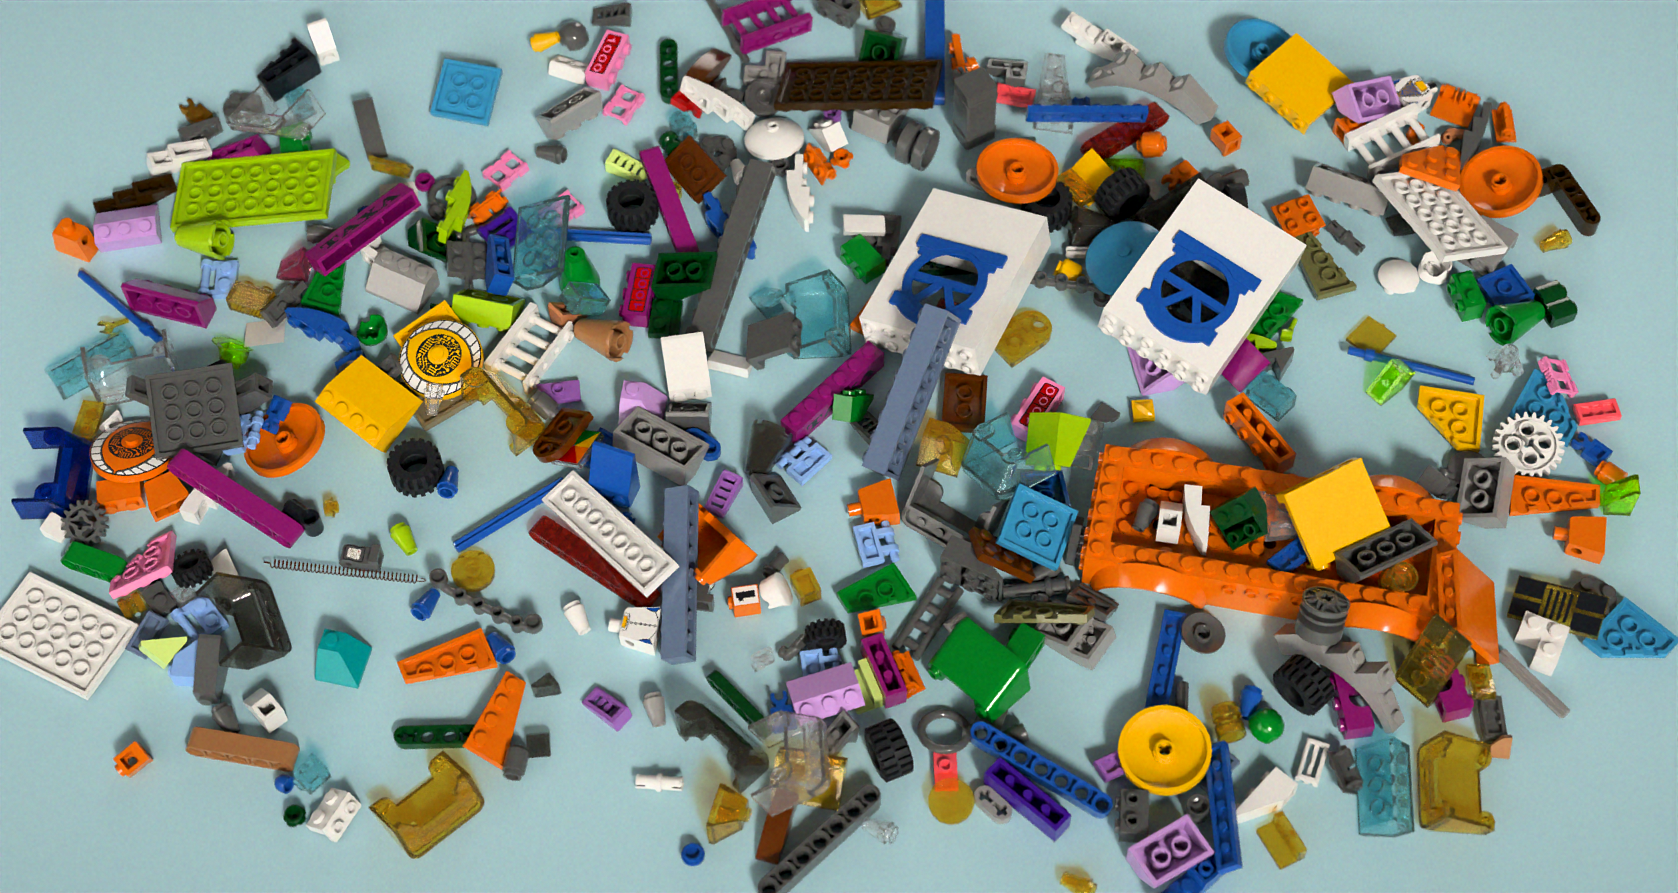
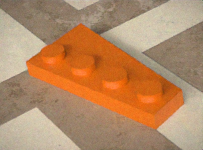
(1545, 495)

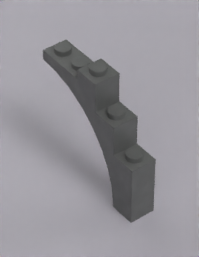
(251, 391)

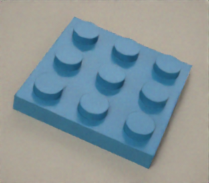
(466, 92)
(1036, 527)

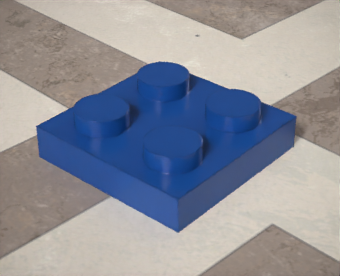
(1504, 286)

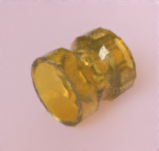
(127, 608)

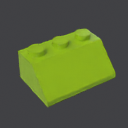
(487, 308)

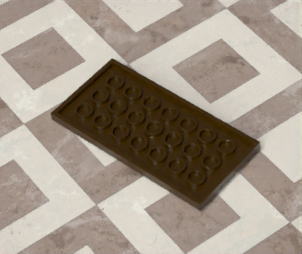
(859, 85)

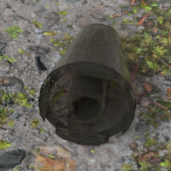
(1087, 225)
(765, 447)

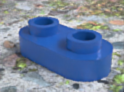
(714, 445)

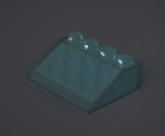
(541, 242)

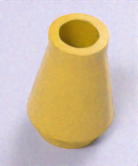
(543, 41)

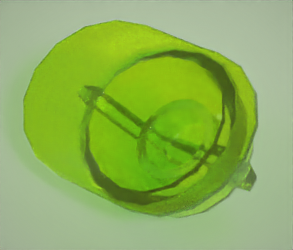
(232, 351)

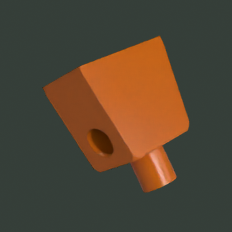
(74, 240)
(164, 495)
(876, 504)
(1583, 537)

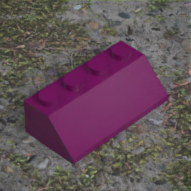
(169, 302)

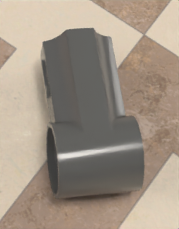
(1219, 181)

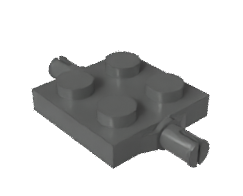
(466, 260)

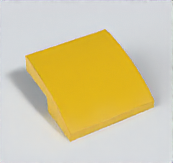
(1092, 170)

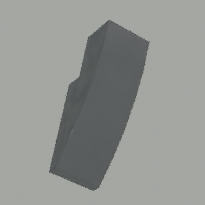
(370, 128)

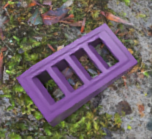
(730, 482)
(617, 717)

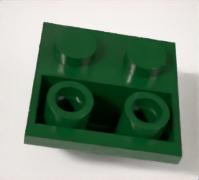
(1242, 518)

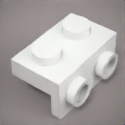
(334, 814)

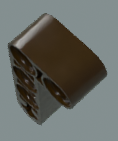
(1571, 197)

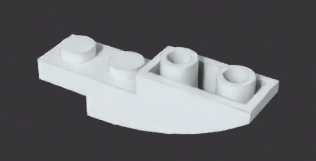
(1094, 40)
(799, 193)

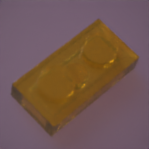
(1081, 191)
(89, 419)
(1480, 681)

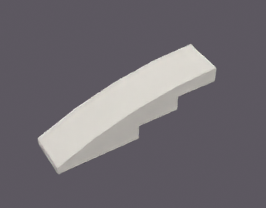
(714, 100)

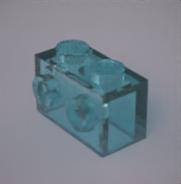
(584, 298)
(1271, 395)

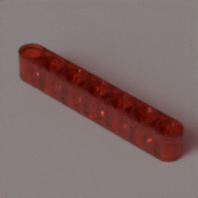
(587, 560)

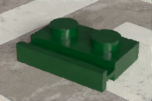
(665, 318)

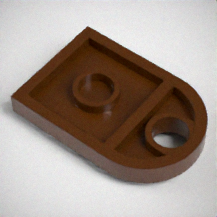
(561, 434)

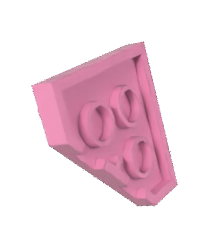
(142, 570)

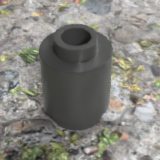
(543, 405)
(515, 762)

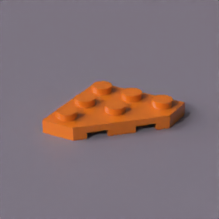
(1434, 165)

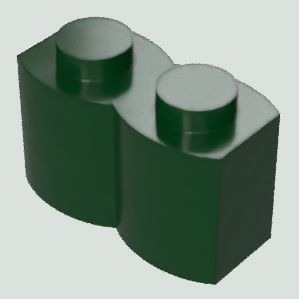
(1558, 307)

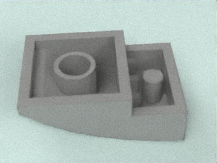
(1079, 643)

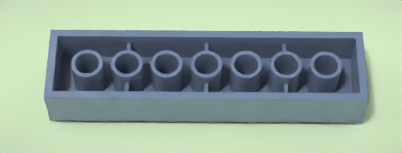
(911, 391)

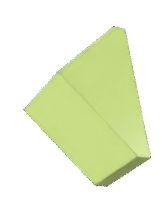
(162, 650)

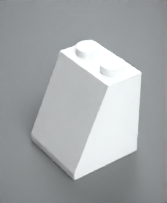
(686, 367)

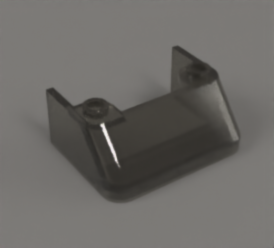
(255, 616)

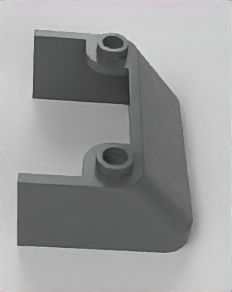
(939, 521)

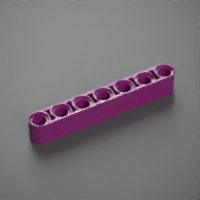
(668, 200)
(235, 498)

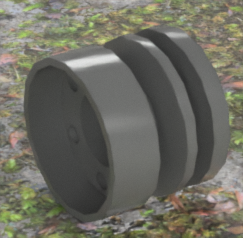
(1322, 616)

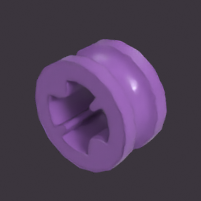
(834, 118)

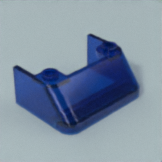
(71, 475)

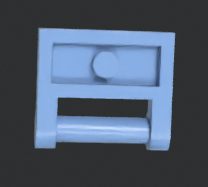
(226, 275)
(204, 613)

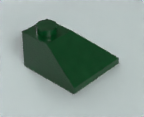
(882, 46)
(424, 238)

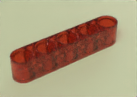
(1125, 133)

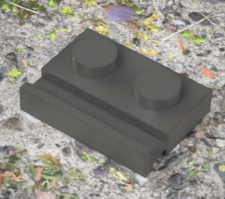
(1086, 596)

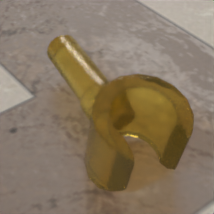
(109, 326)

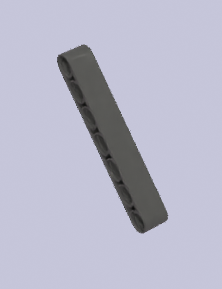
(822, 834)

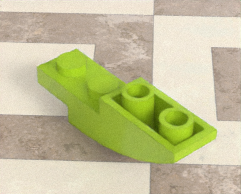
(457, 207)

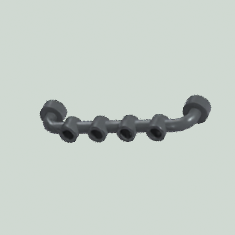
(1061, 283)
(532, 623)

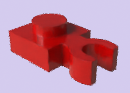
(683, 103)

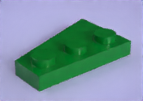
(1276, 315)
(877, 590)

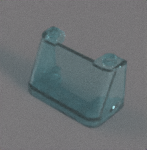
(825, 314)

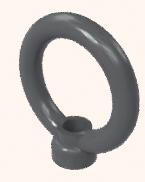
(438, 210)
(948, 714)

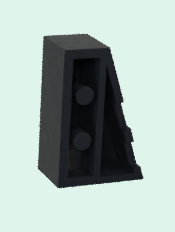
(289, 71)

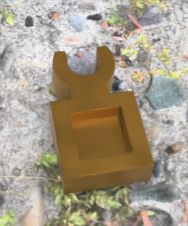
(195, 114)

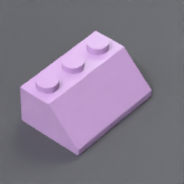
(1367, 99)
(127, 228)
(1150, 377)
(826, 692)
(1168, 852)

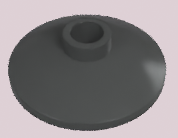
(1205, 625)

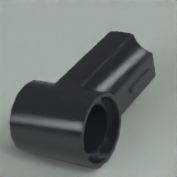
(304, 517)

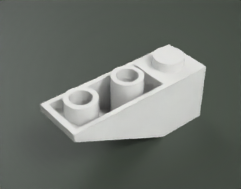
(1268, 797)

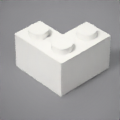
(1545, 637)

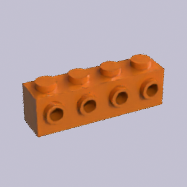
(1258, 434)

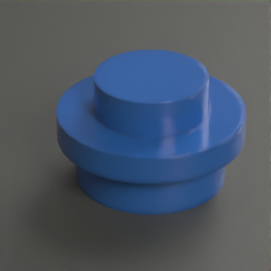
(693, 854)

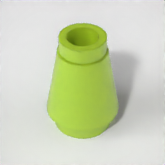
(404, 538)

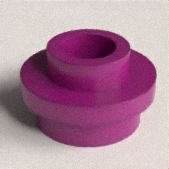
(424, 178)

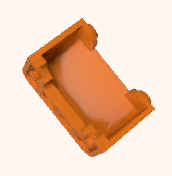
(718, 549)

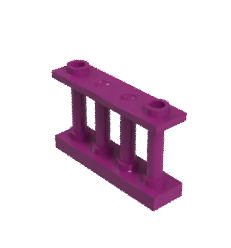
(766, 35)

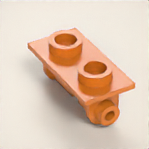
(1503, 123)
(816, 163)
(492, 201)
(908, 672)

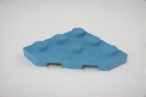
(1537, 398)
(1631, 634)

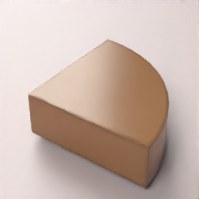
(1501, 747)

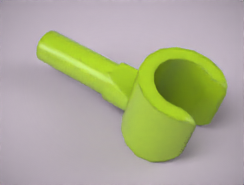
(1286, 334)

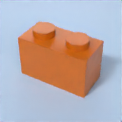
(120, 496)

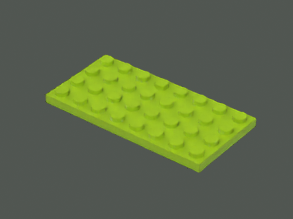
(256, 189)

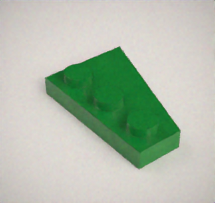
(326, 291)

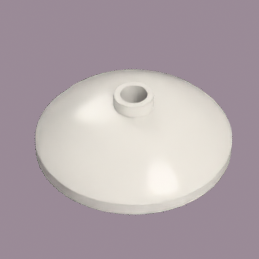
(774, 138)

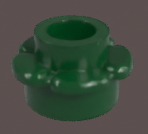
(294, 810)

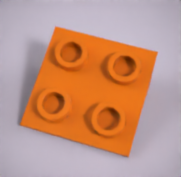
(1455, 105)
(1298, 216)

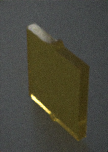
(1371, 335)

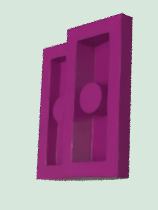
(1245, 366)

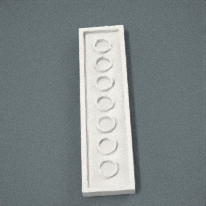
(610, 533)

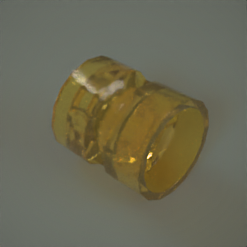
(1399, 577)
(1228, 721)

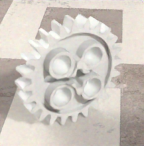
(1541, 433)

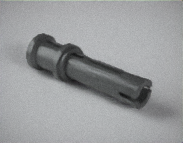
(1048, 586)

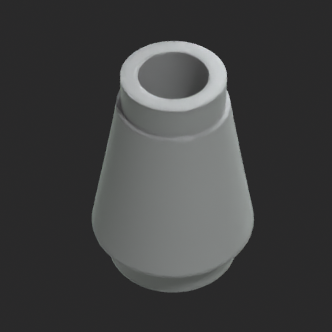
(655, 707)

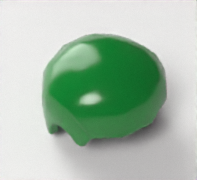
(372, 331)
(1266, 725)

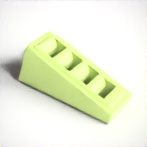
(617, 159)

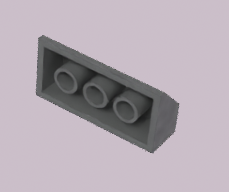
(1382, 551)

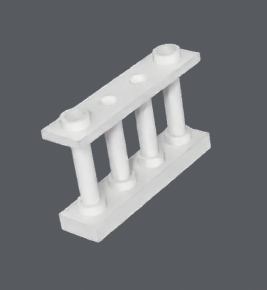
(1389, 124)
(519, 332)

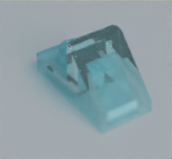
(768, 301)

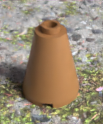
(606, 337)

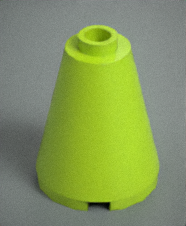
(207, 238)

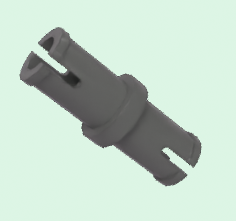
(1345, 237)

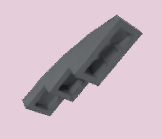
(1472, 139)

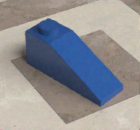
(499, 265)

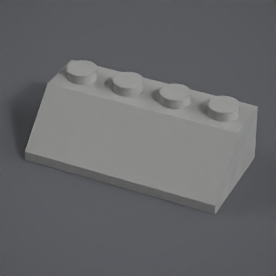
(1348, 188)
(660, 446)

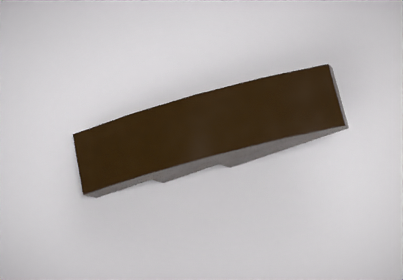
(141, 194)

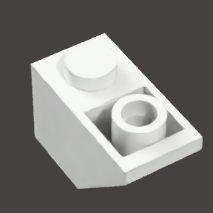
(828, 134)
(1169, 522)
(266, 710)

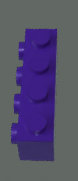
(1027, 799)

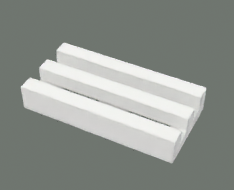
(1306, 778)

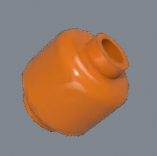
(1152, 144)

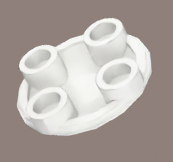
(1398, 277)

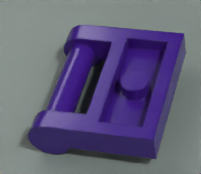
(508, 231)

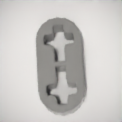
(989, 808)

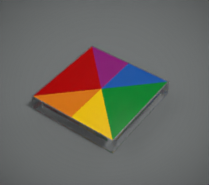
(580, 451)

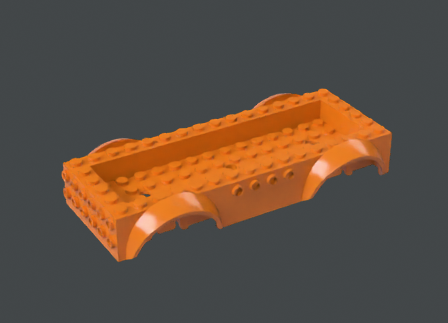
(1240, 578)

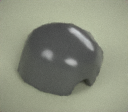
(573, 35)

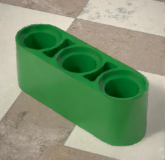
(93, 561)

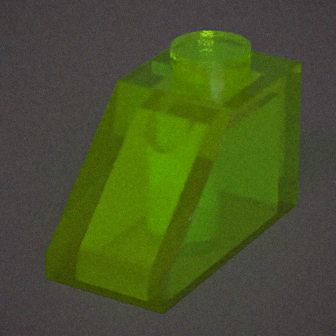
(1390, 381)
(1620, 496)

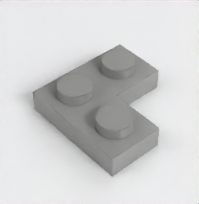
(773, 68)

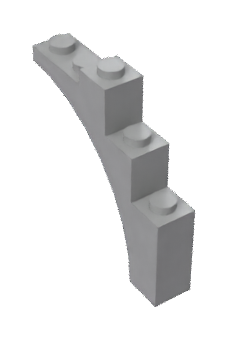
(1156, 79)
(1347, 660)

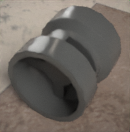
(1200, 804)

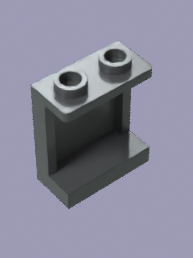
(773, 338)

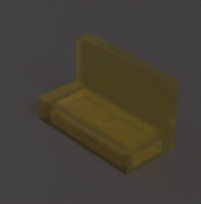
(1282, 841)

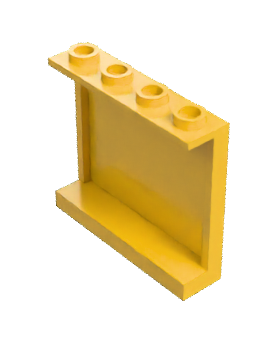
(1297, 82)
(1334, 511)

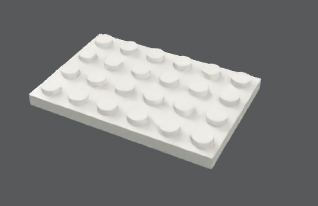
(1440, 218)
(61, 635)

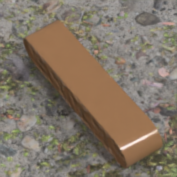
(242, 749)

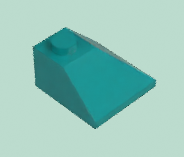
(341, 659)

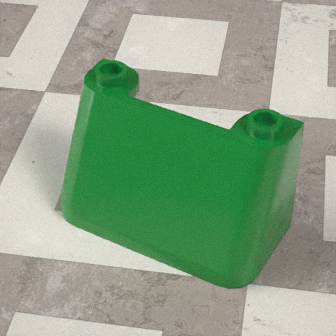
(981, 669)

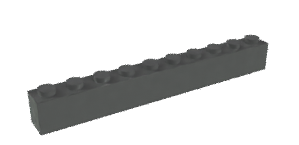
(733, 250)

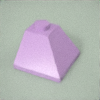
(641, 395)

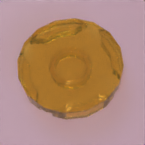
(473, 571)
(951, 801)

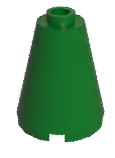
(578, 268)
(1513, 320)

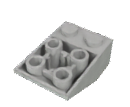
(878, 123)

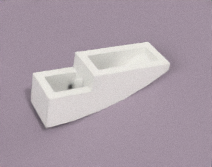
(171, 160)
(197, 503)
(1196, 517)

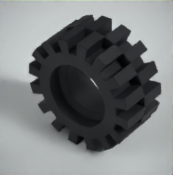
(192, 568)
(825, 635)

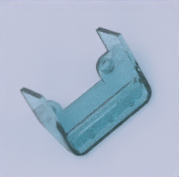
(1002, 472)

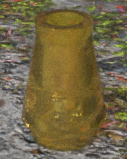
(1557, 240)
(1077, 883)

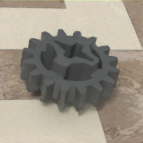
(82, 533)

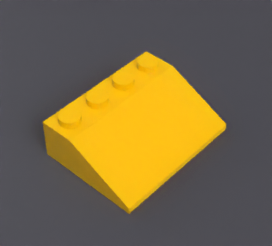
(369, 403)

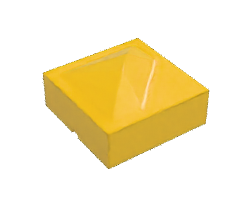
(1142, 410)

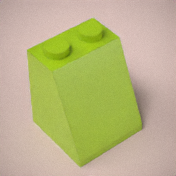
(1060, 431)

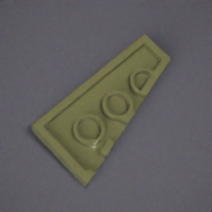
(1321, 271)
(1043, 612)

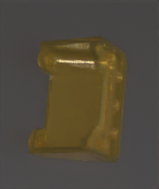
(521, 420)
(1451, 786)
(432, 809)

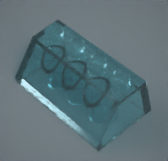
(68, 373)
(1386, 794)

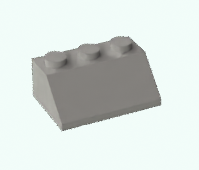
(570, 113)
(401, 280)
(1486, 491)

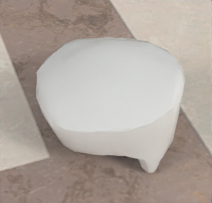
(1433, 270)
(776, 591)

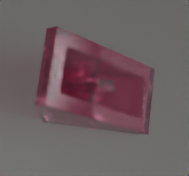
(295, 267)

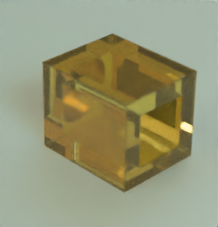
(805, 586)

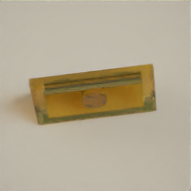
(390, 167)

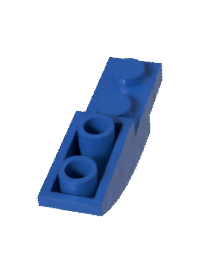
(716, 217)
(321, 325)
(1197, 878)

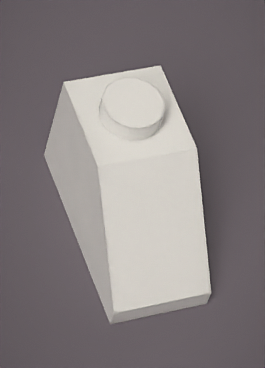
(323, 42)

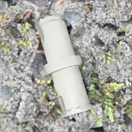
(659, 782)

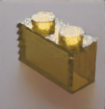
(248, 298)

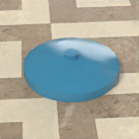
(1251, 43)
(1116, 253)

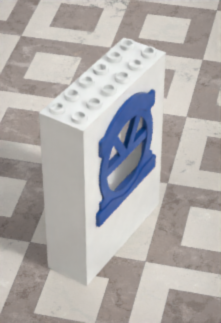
(969, 235)
(1226, 241)

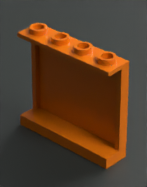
(1468, 603)

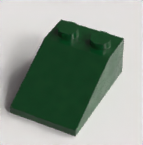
(683, 274)

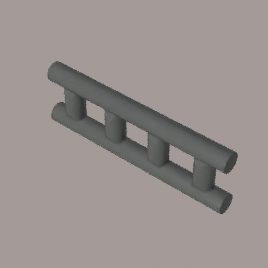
(930, 631)

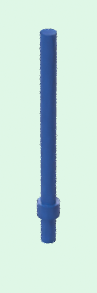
(144, 327)
(1370, 354)

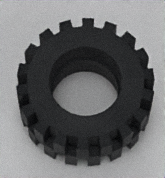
(632, 194)
(1122, 194)
(1058, 214)
(413, 453)
(1303, 684)
(889, 750)

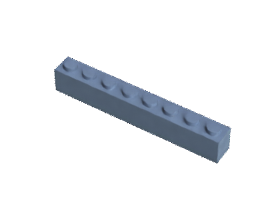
(680, 588)

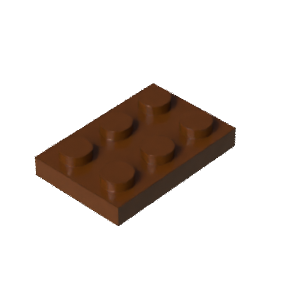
(694, 169)
(964, 400)
(1000, 557)

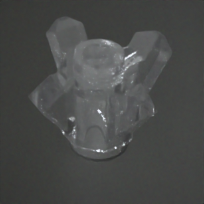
(1505, 360)

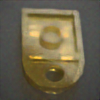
(1023, 338)

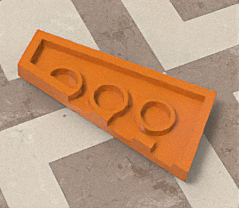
(454, 657)
(497, 722)

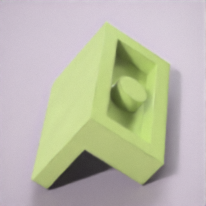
(869, 687)

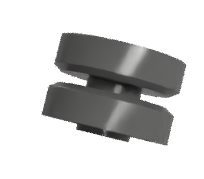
(917, 145)

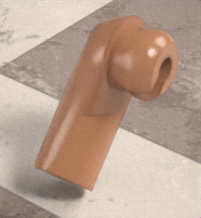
(1451, 135)

